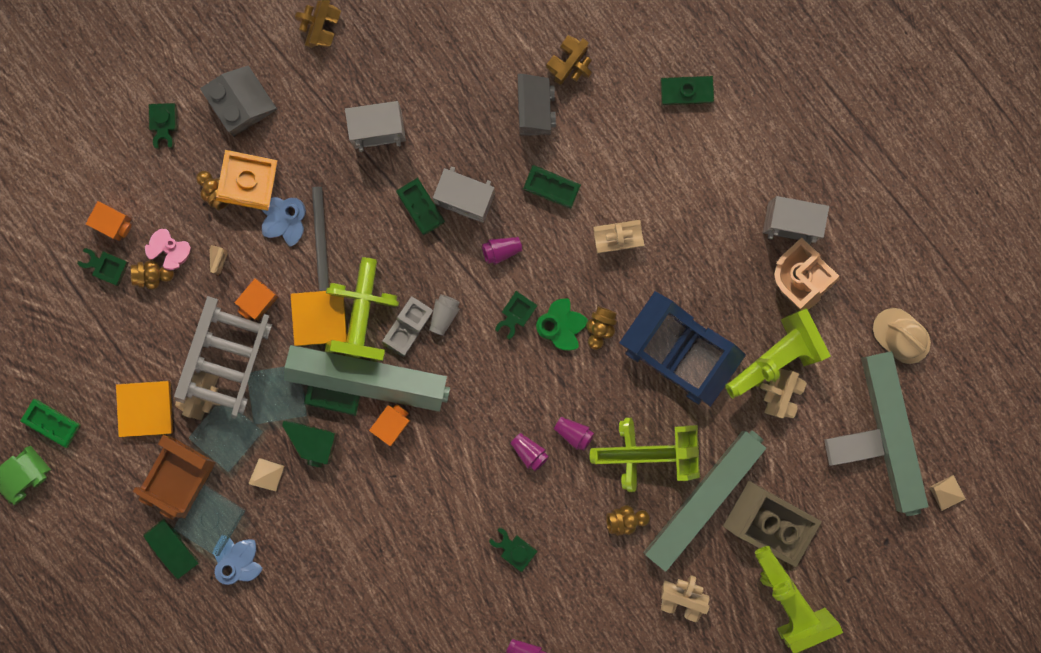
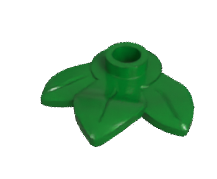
(565, 324)

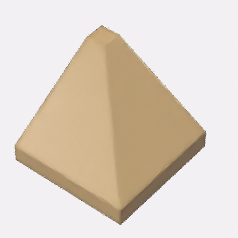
(217, 259)
(267, 474)
(947, 492)

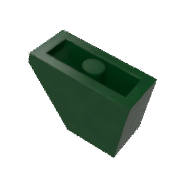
(311, 442)

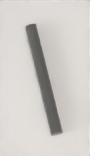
(320, 238)

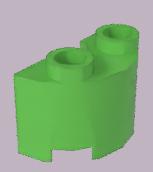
(20, 473)

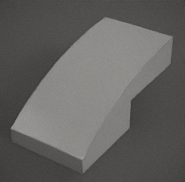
(407, 326)
(854, 447)

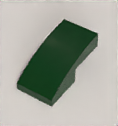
(170, 548)

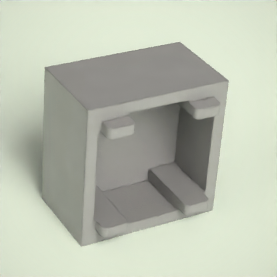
(375, 125)
(464, 195)
(795, 219)

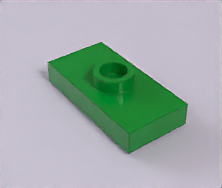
(50, 423)

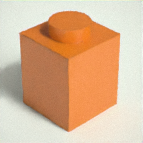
(109, 221)
(255, 300)
(390, 424)

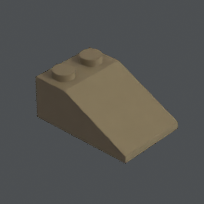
(772, 522)

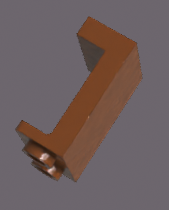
(175, 478)

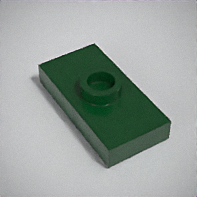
(687, 90)
(551, 187)
(420, 206)
(332, 400)

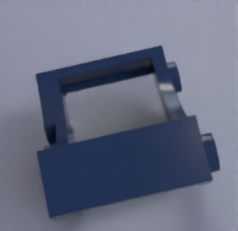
(678, 351)

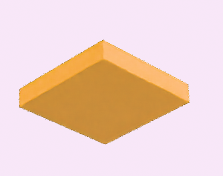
(246, 180)
(318, 318)
(144, 408)

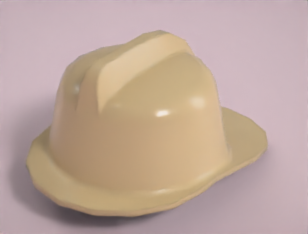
(901, 334)

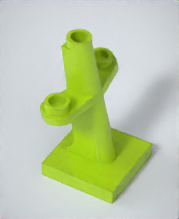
(362, 297)
(801, 341)
(684, 453)
(804, 625)

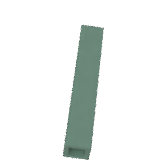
(365, 378)
(895, 433)
(705, 499)

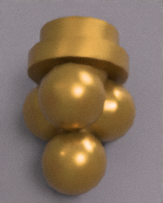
(210, 189)
(149, 274)
(601, 327)
(624, 520)

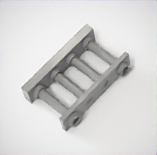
(195, 363)

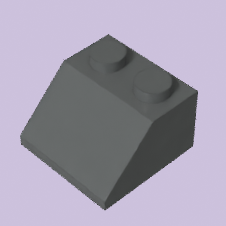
(238, 99)
(534, 105)

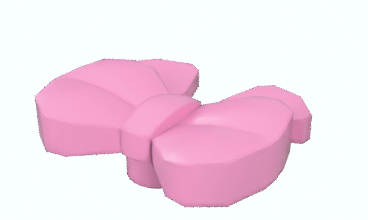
(176, 251)

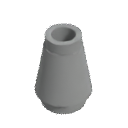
(443, 314)

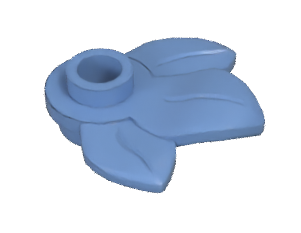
(280, 222)
(240, 558)

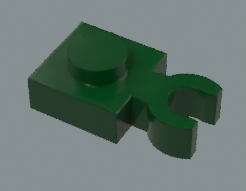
(163, 120)
(106, 267)
(517, 311)
(516, 551)

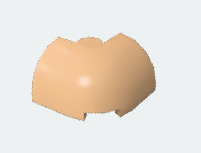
(804, 275)

